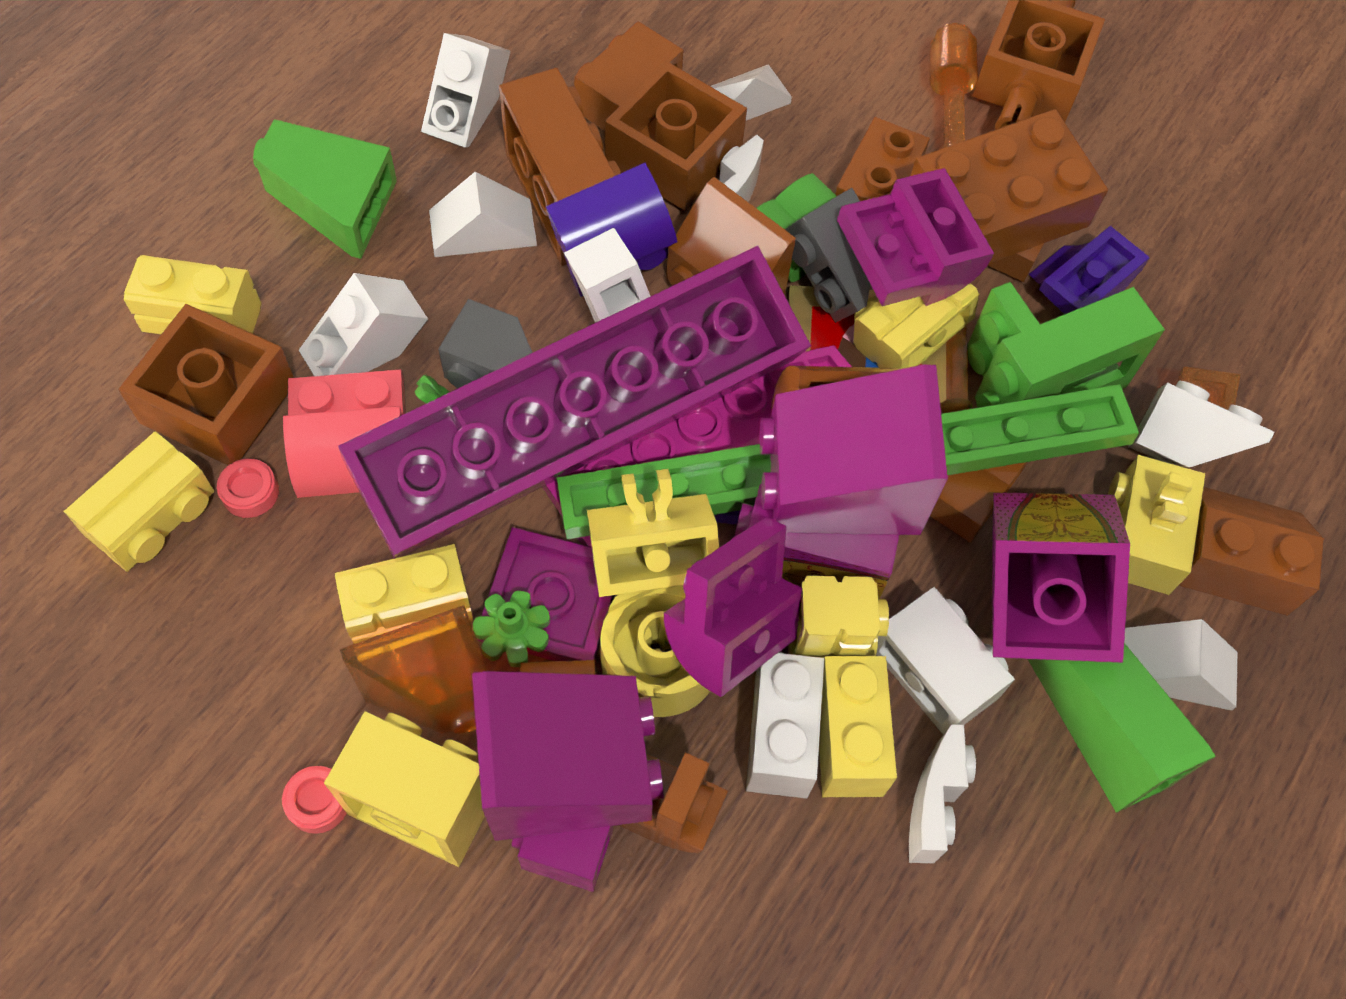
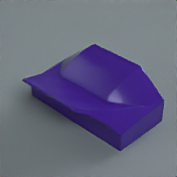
(1089, 271)

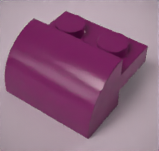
(916, 240)
(735, 609)

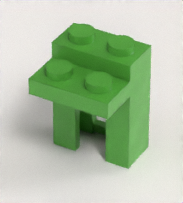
(1063, 354)

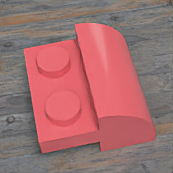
(329, 413)

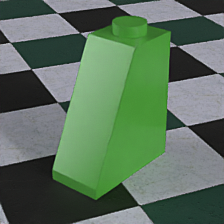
(327, 181)

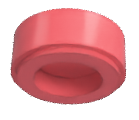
(247, 488)
(310, 802)

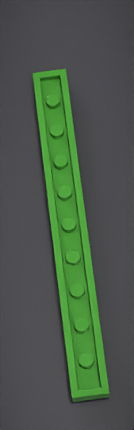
(972, 442)

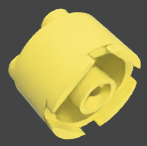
(626, 640)

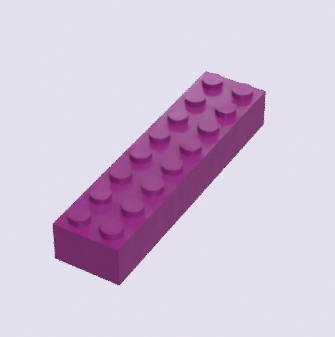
(572, 402)

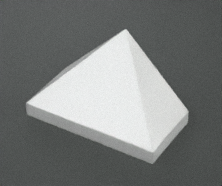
(757, 90)

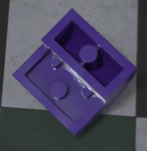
(623, 202)

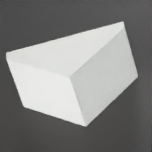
(481, 219)
(1188, 661)

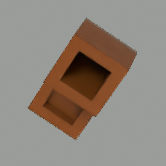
(688, 807)

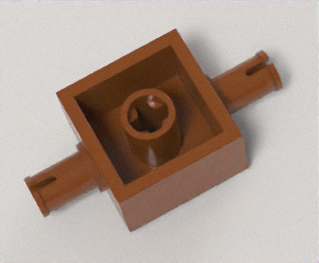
(1037, 59)

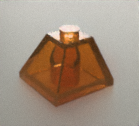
(421, 671)

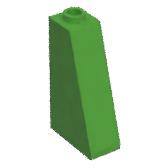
(1123, 726)

